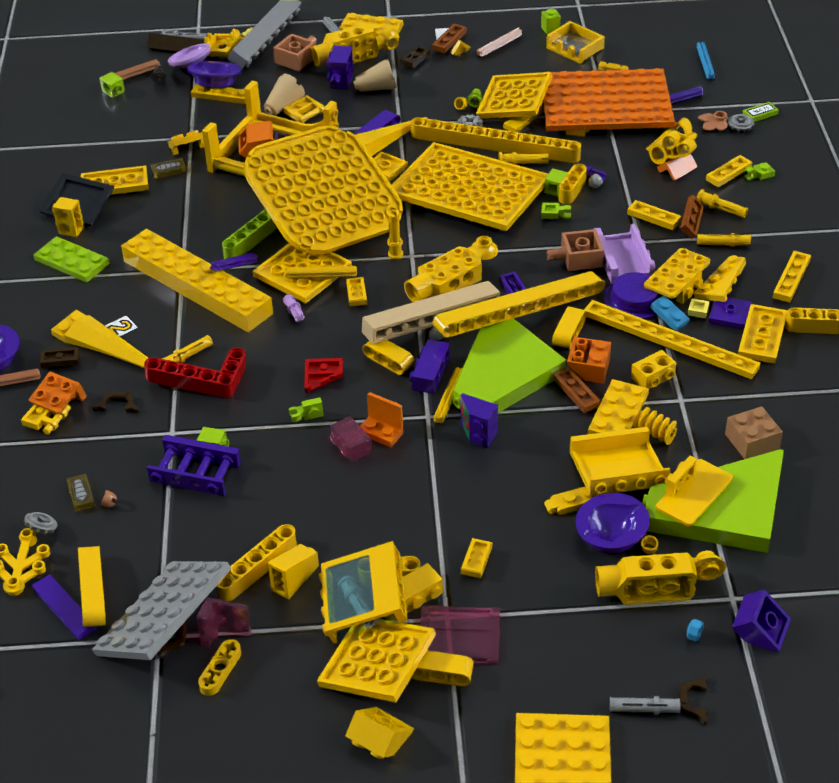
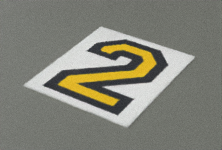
(121, 326)

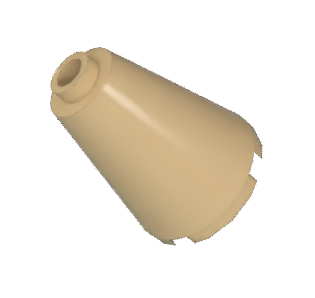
(376, 78)
(283, 93)

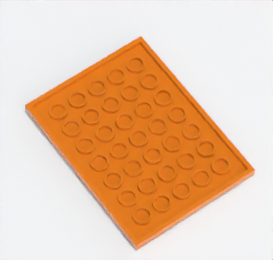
(608, 100)

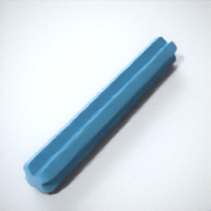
(705, 59)

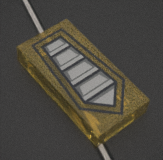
(168, 168)
(80, 492)

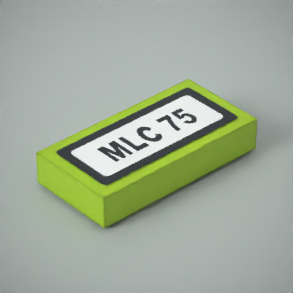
(761, 111)

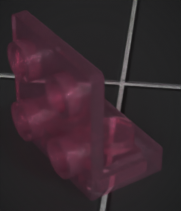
(222, 616)

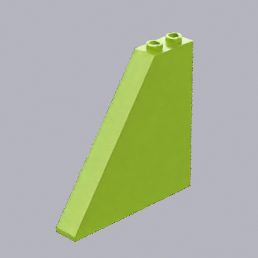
(506, 365)
(739, 515)

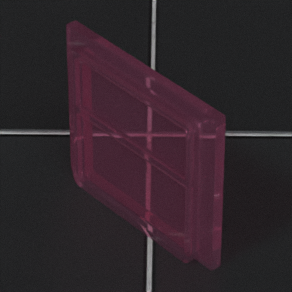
(464, 631)

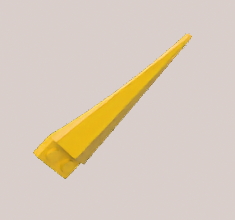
(380, 138)
(91, 334)

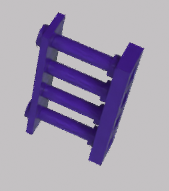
(196, 450)

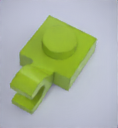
(760, 171)
(554, 210)
(310, 409)

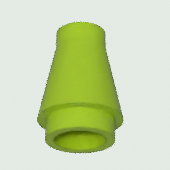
(475, 98)

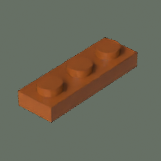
(449, 38)
(692, 217)
(576, 390)

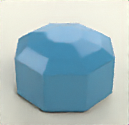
(695, 630)

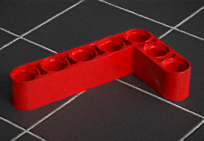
(199, 379)

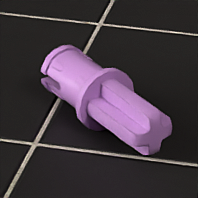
(293, 307)

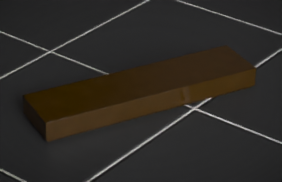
(171, 43)

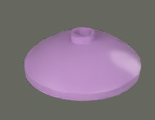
(189, 56)

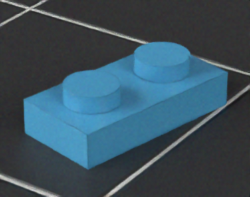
(669, 313)

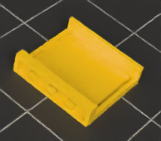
(617, 461)

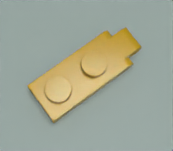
(567, 501)

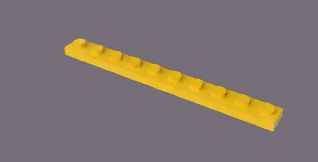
(673, 339)

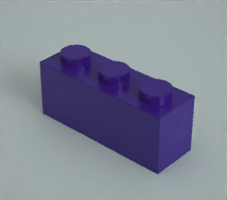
(430, 366)

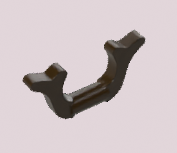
(101, 405)
(178, 643)
(699, 713)

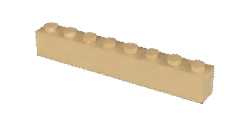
(421, 313)

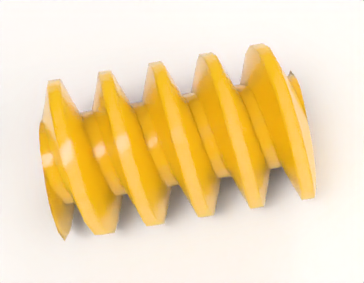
(657, 427)

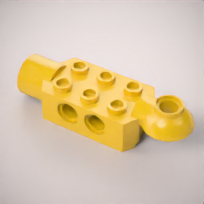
(361, 38)
(451, 270)
(657, 577)

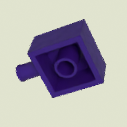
(340, 67)

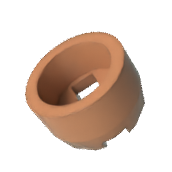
(106, 501)

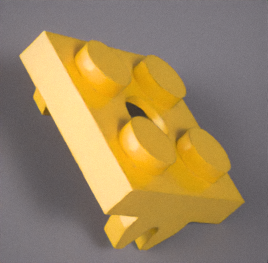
(219, 40)
(180, 140)

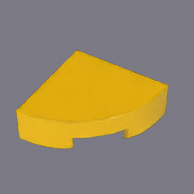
(459, 48)

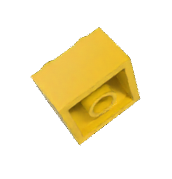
(378, 732)

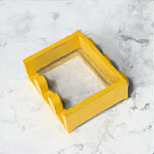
(575, 42)

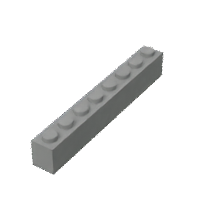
(263, 32)

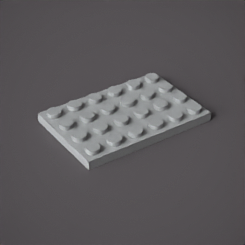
(161, 610)

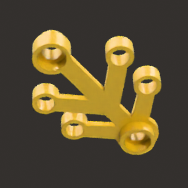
(15, 584)

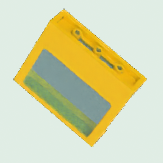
(362, 588)

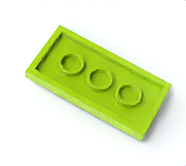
(71, 259)

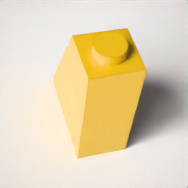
(292, 569)

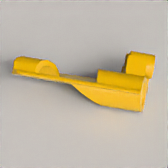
(673, 143)

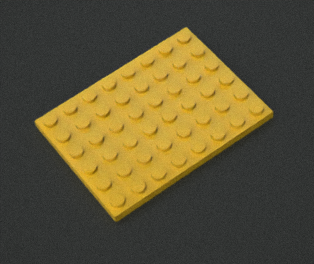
(469, 186)

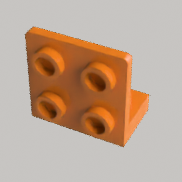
(56, 393)
(383, 420)

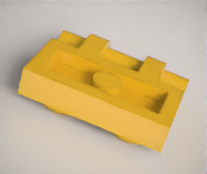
(39, 417)

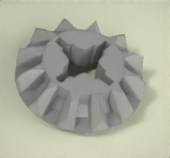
(470, 120)
(741, 122)
(40, 522)

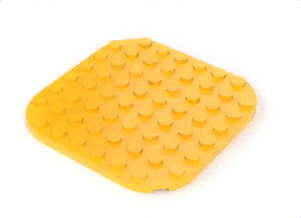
(322, 189)

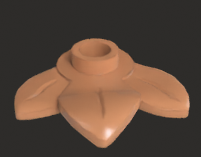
(714, 121)

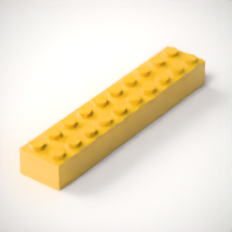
(196, 281)

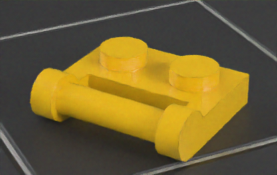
(302, 106)

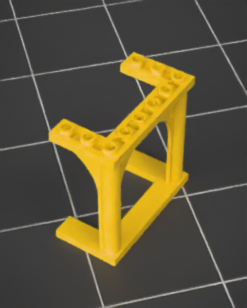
(218, 154)

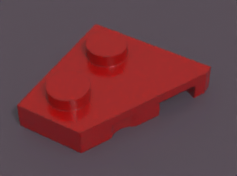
(322, 372)

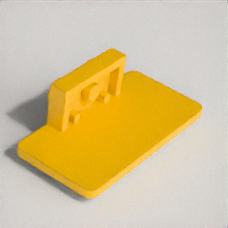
(679, 275)
(692, 490)

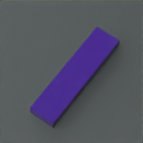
(62, 606)

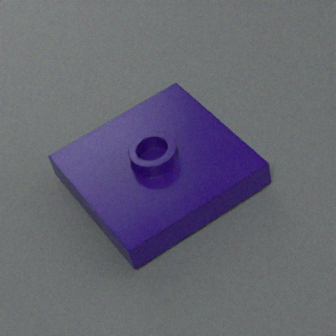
(730, 313)

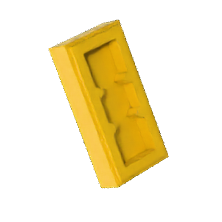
(356, 291)
(476, 558)

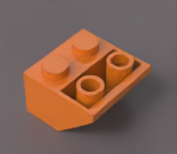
(254, 135)
(590, 359)

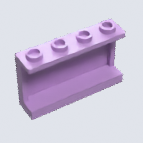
(625, 254)

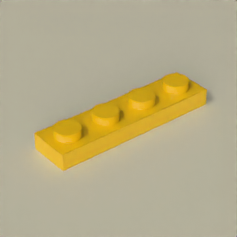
(219, 93)
(791, 276)

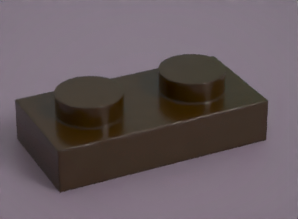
(415, 56)
(59, 357)

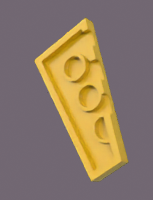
(721, 280)

